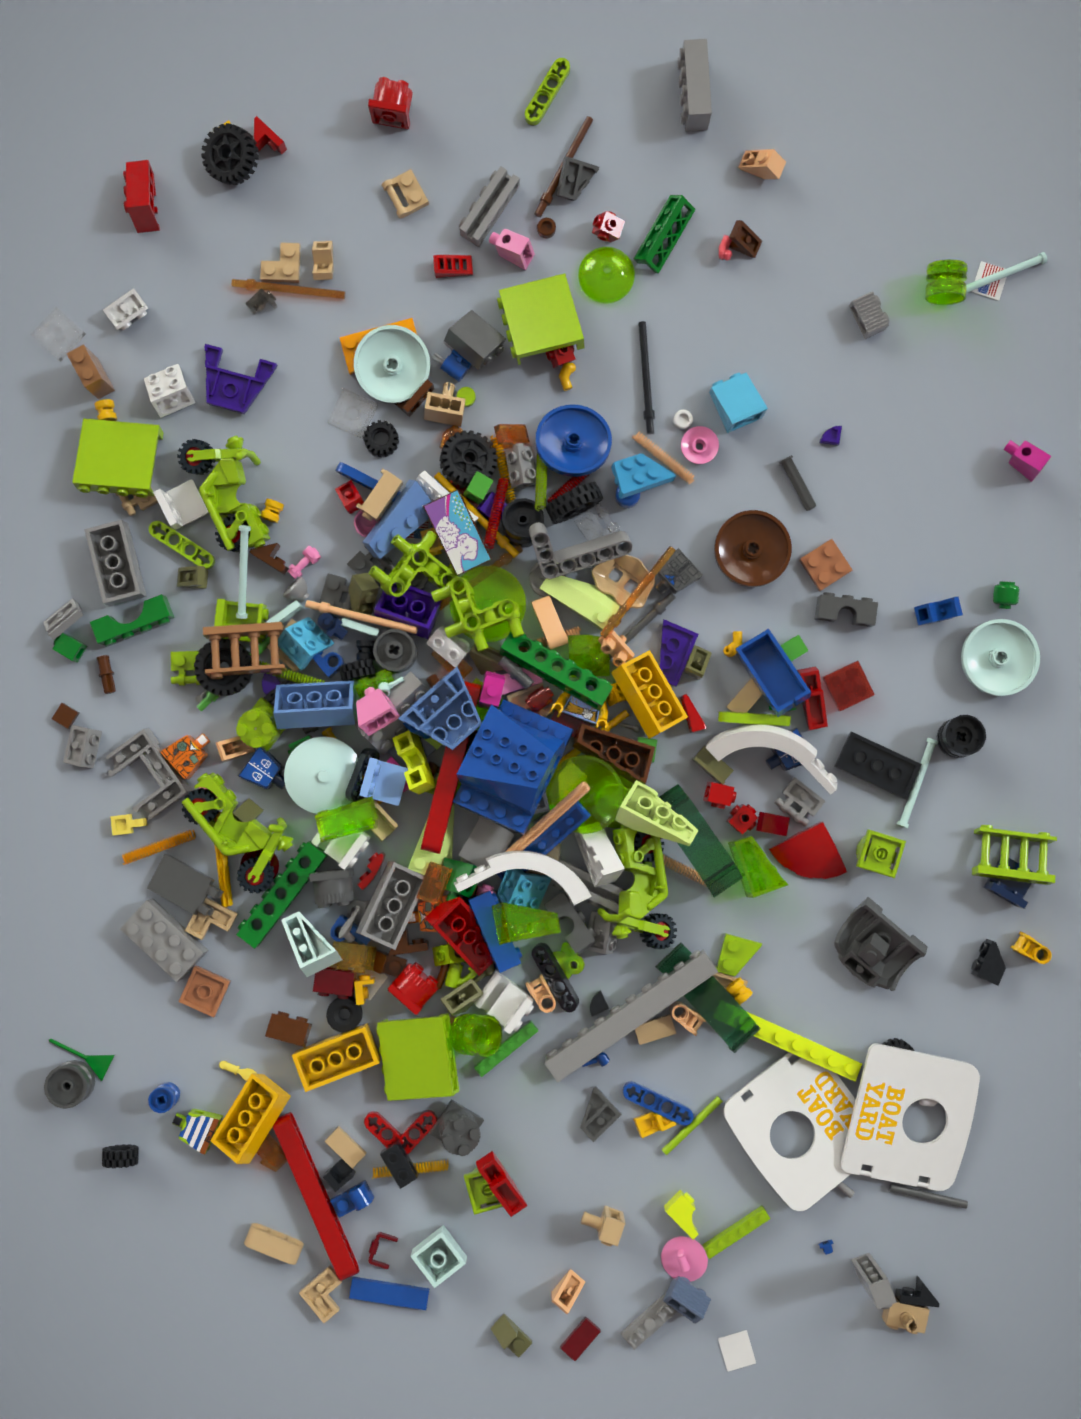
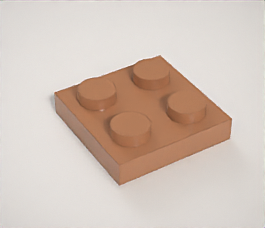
(825, 565)
(204, 991)

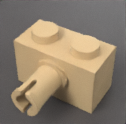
(444, 407)
(608, 1226)
(906, 1316)

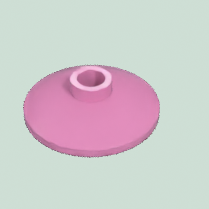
(702, 436)

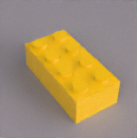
(649, 694)
(336, 1057)
(250, 1118)

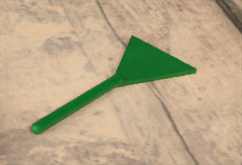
(98, 1063)

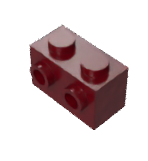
(334, 982)

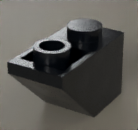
(989, 963)

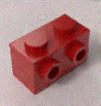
(719, 795)

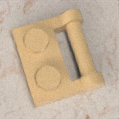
(411, 191)

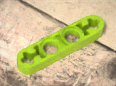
(549, 92)
(181, 545)
(753, 718)

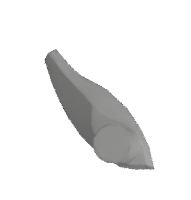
(345, 930)

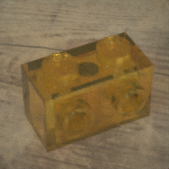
(355, 956)

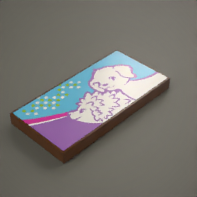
(457, 532)

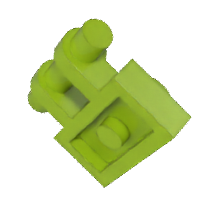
(182, 662)

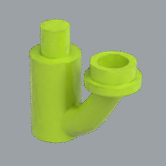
(454, 973)

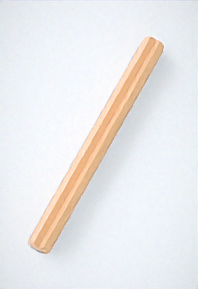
(554, 814)

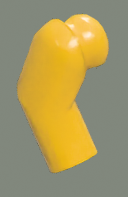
(564, 375)

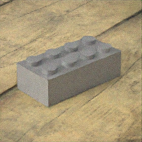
(695, 85)
(115, 562)
(402, 697)
(391, 905)
(164, 939)

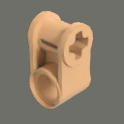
(541, 992)
(688, 1019)

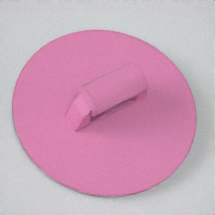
(684, 1258)

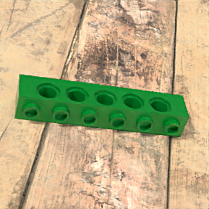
(559, 679)
(246, 928)

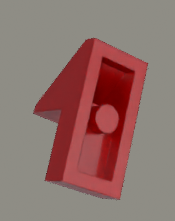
(264, 135)
(349, 496)

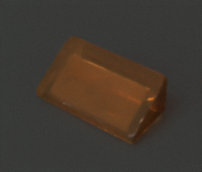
(434, 883)

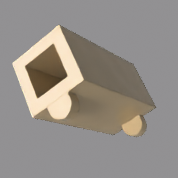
(380, 496)

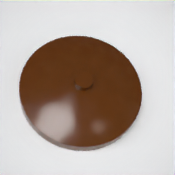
(752, 548)

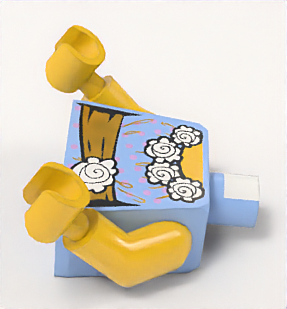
(574, 707)

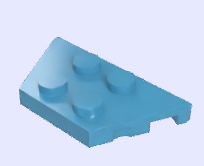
(639, 474)

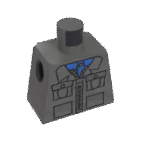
(677, 573)

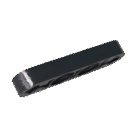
(552, 978)

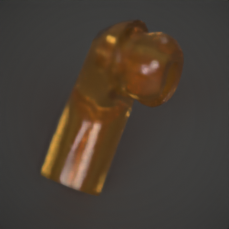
(448, 433)

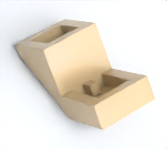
(323, 260)

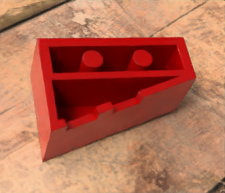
(140, 195)

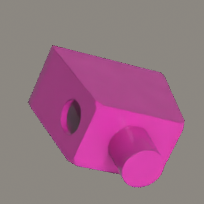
(1027, 458)
(491, 690)

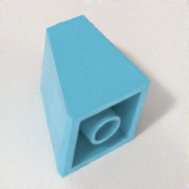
(737, 401)

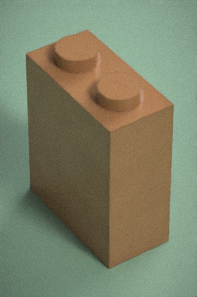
(90, 371)

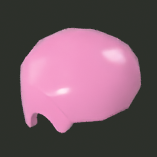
(363, 525)

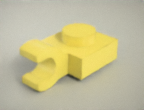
(124, 824)

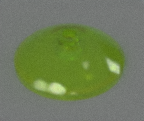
(605, 286)

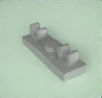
(648, 1322)

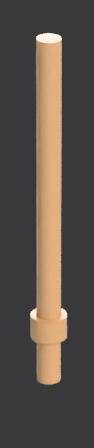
(324, 607)

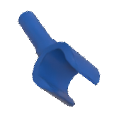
(602, 1058)

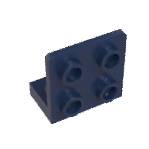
(1009, 890)

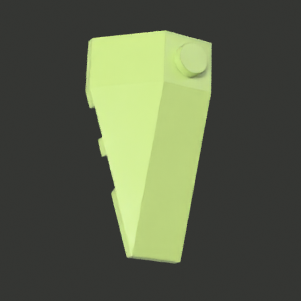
(582, 599)
(647, 813)
(421, 858)

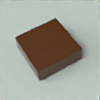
(65, 715)

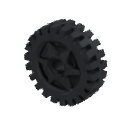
(243, 154)
(470, 446)
(574, 502)
(228, 684)

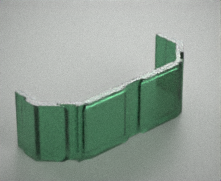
(706, 850)
(715, 1004)

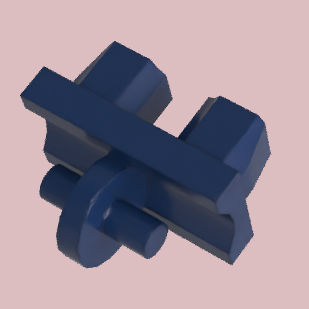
(331, 625)

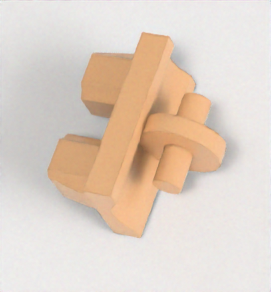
(616, 647)

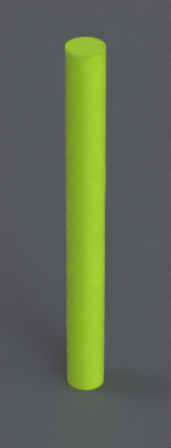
(689, 1128)

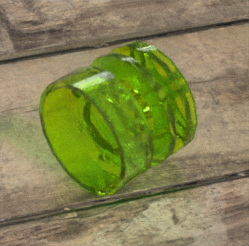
(946, 282)
(476, 1035)

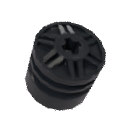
(972, 736)

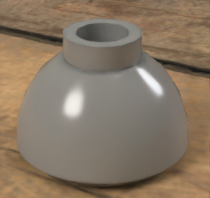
(297, 590)

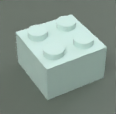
(438, 1256)

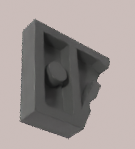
(574, 177)

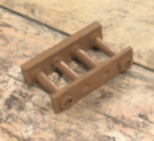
(234, 633)

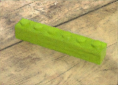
(736, 1232)

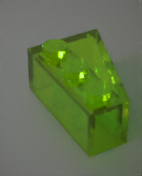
(347, 819)
(754, 866)
(523, 923)

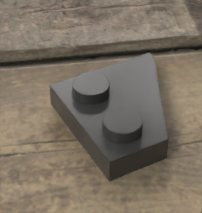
(598, 1115)

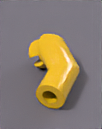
(730, 650)

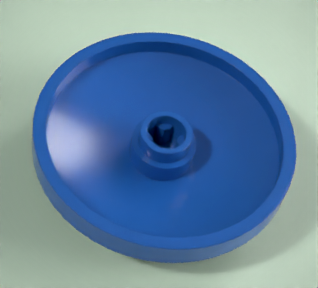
(573, 440)

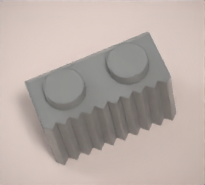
(869, 314)

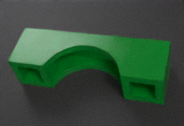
(154, 612)

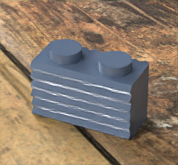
(687, 1299)

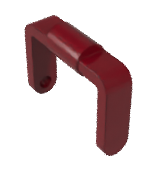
(374, 1246)

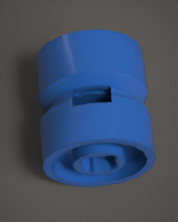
(164, 1097)

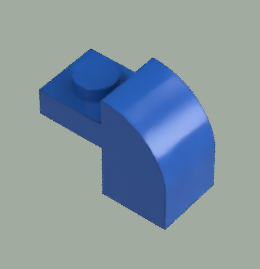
(938, 611)

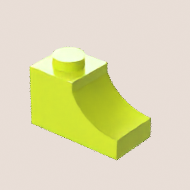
(680, 1209)

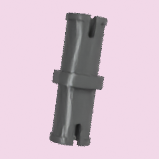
(516, 672)

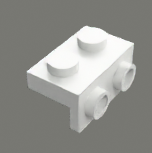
(126, 309)
(451, 649)

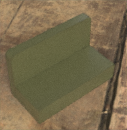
(717, 770)

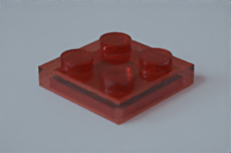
(848, 686)

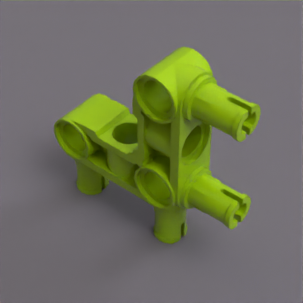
(408, 568)
(468, 609)

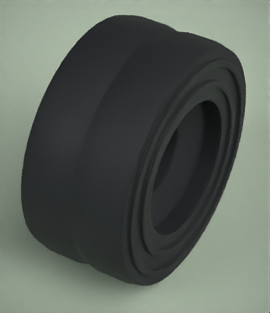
(337, 1022)

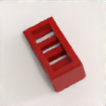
(440, 273)
(694, 720)

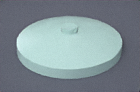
(391, 363)
(1000, 657)
(320, 773)

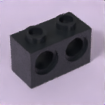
(399, 1164)

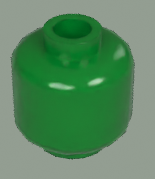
(1006, 594)

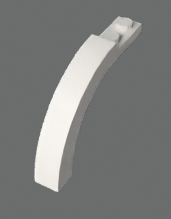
(776, 738)
(529, 860)

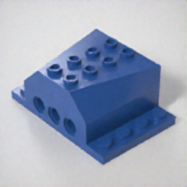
(510, 765)

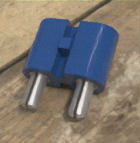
(454, 364)

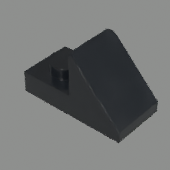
(919, 1296)

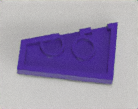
(675, 650)

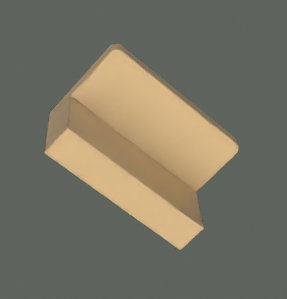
(386, 824)

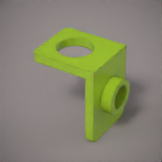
(445, 955)

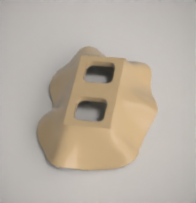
(632, 569)

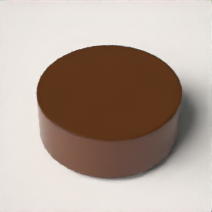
(546, 227)

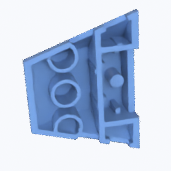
(445, 711)

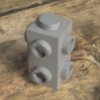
(521, 466)

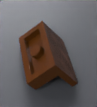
(417, 399)

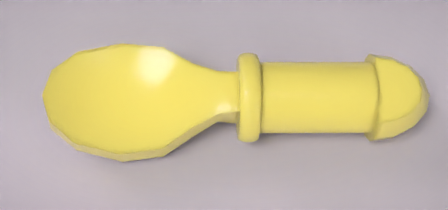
(245, 1073)

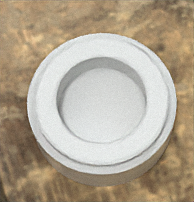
(683, 419)

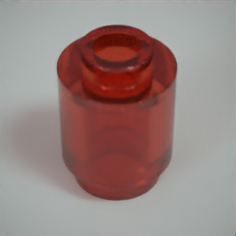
(539, 698)

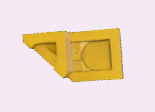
(651, 1123)

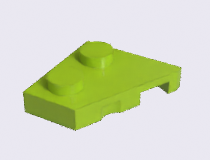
(735, 954)

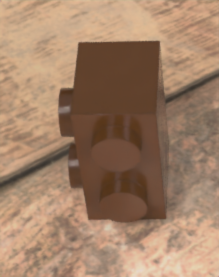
(288, 1029)

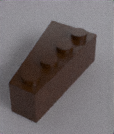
(625, 755)

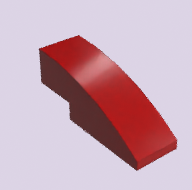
(814, 707)
(501, 1183)

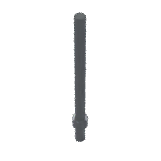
(657, 609)

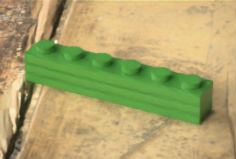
(506, 1048)

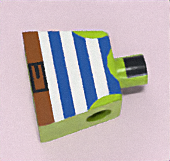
(198, 1128)

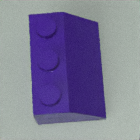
(412, 608)

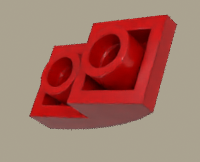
(375, 865)

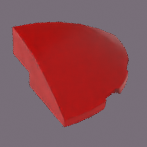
(810, 853)

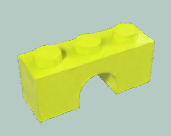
(419, 774)

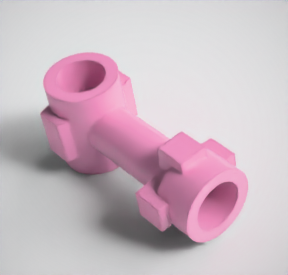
(311, 555)

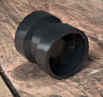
(365, 649)

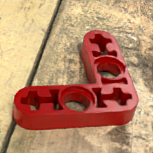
(396, 1135)

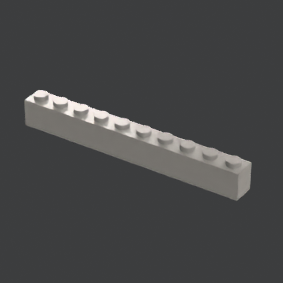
(630, 1015)

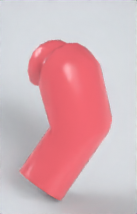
(723, 251)

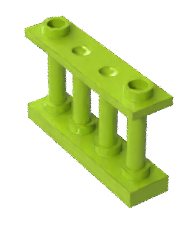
(1003, 871)

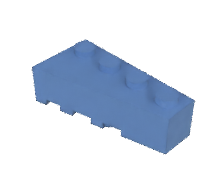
(400, 518)

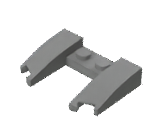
(145, 746)

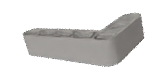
(575, 553)

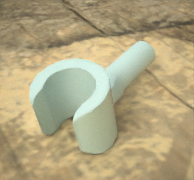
(385, 687)

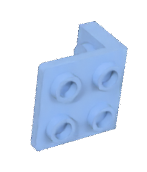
(383, 781)

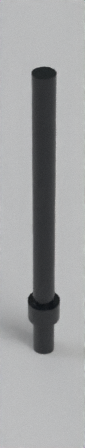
(649, 413)

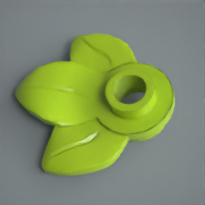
(566, 957)

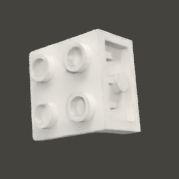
(168, 391)
(181, 504)

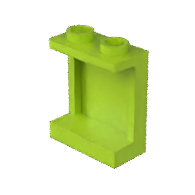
(227, 611)

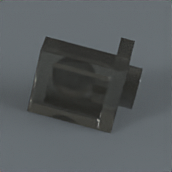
(259, 300)

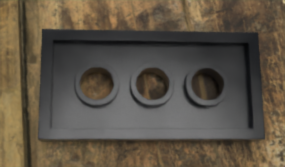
(890, 759)

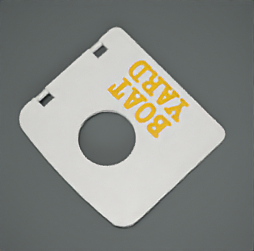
(888, 1086)
(822, 1100)

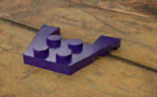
(232, 389)

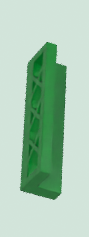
(663, 229)

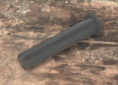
(798, 483)

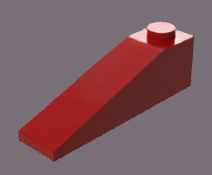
(458, 927)

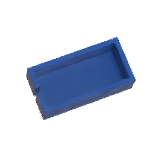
(773, 672)

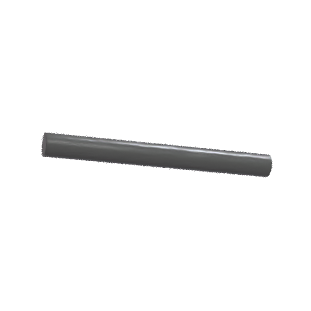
(928, 1196)

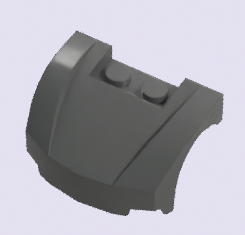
(901, 953)

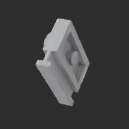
(63, 619)

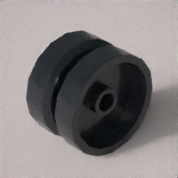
(517, 520)

